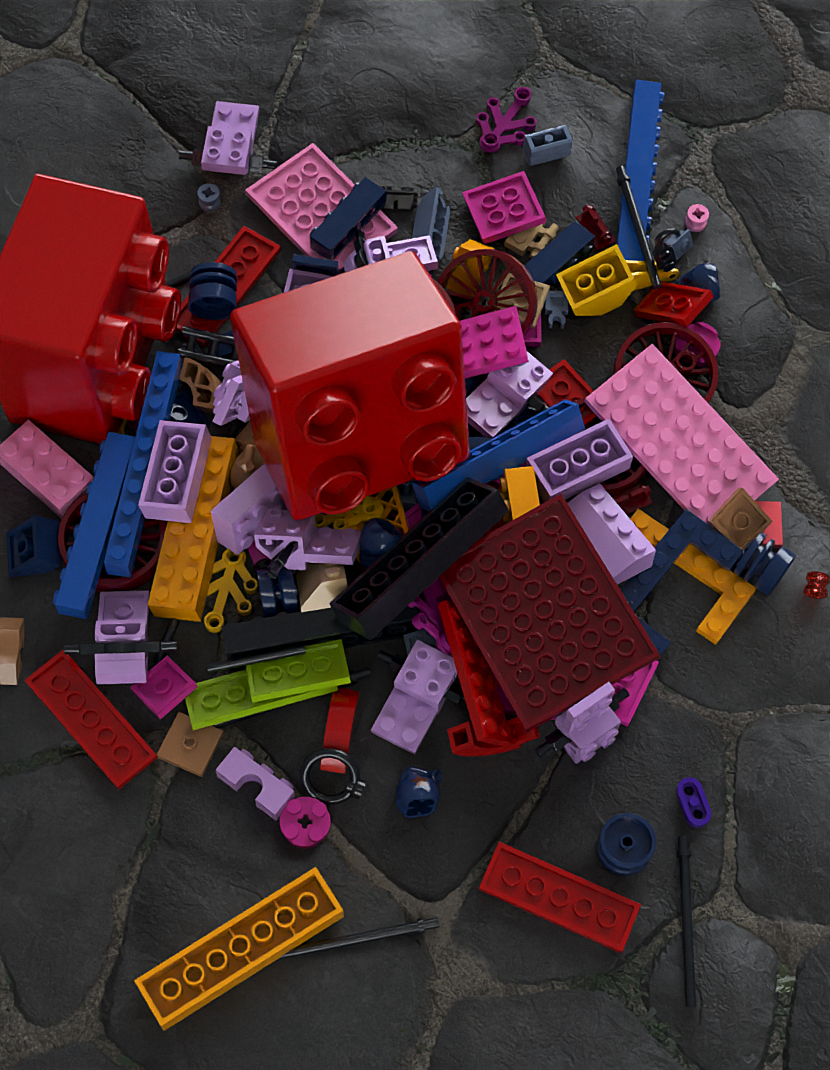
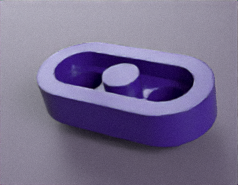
(693, 803)

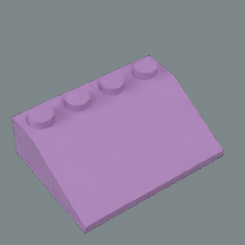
(612, 533)

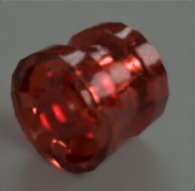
(816, 585)

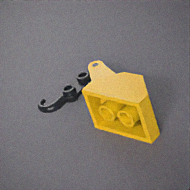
(609, 279)

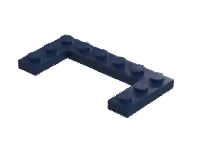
(683, 532)

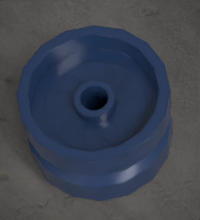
(278, 593)
(630, 830)

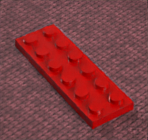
(250, 257)
(476, 680)
(91, 719)
(560, 897)

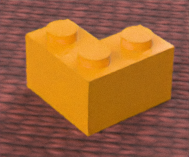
(472, 264)

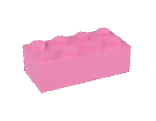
(44, 468)

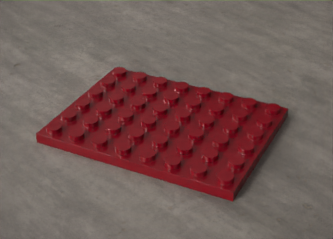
(546, 613)

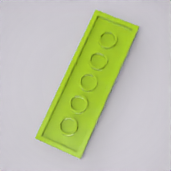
(230, 698)

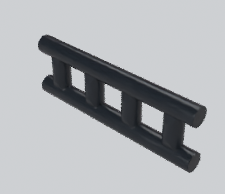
(215, 339)

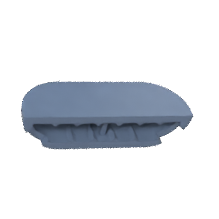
(432, 220)

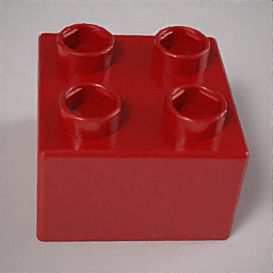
(81, 308)
(354, 385)

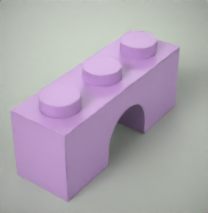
(240, 768)

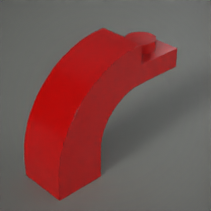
(339, 727)
(464, 740)

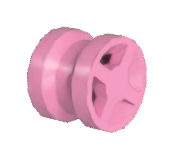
(694, 223)

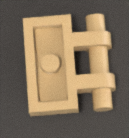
(525, 239)

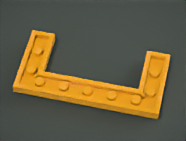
(733, 589)

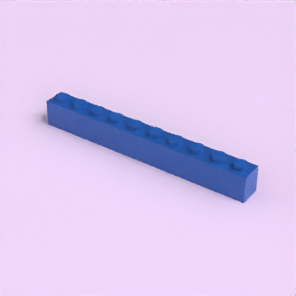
(640, 164)
(129, 518)

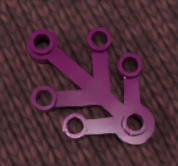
(505, 123)
(432, 612)

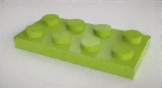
(319, 668)

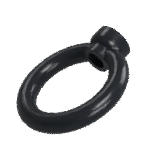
(355, 784)

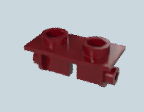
(594, 224)
(634, 499)

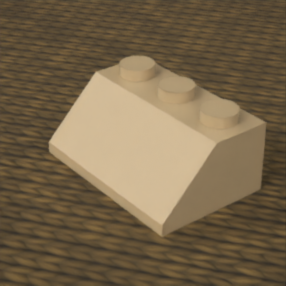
(320, 585)

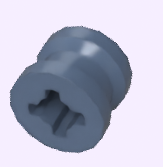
(213, 201)

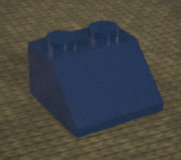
(33, 547)

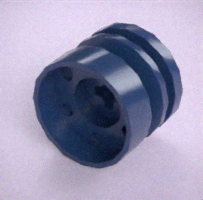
(212, 291)
(764, 563)

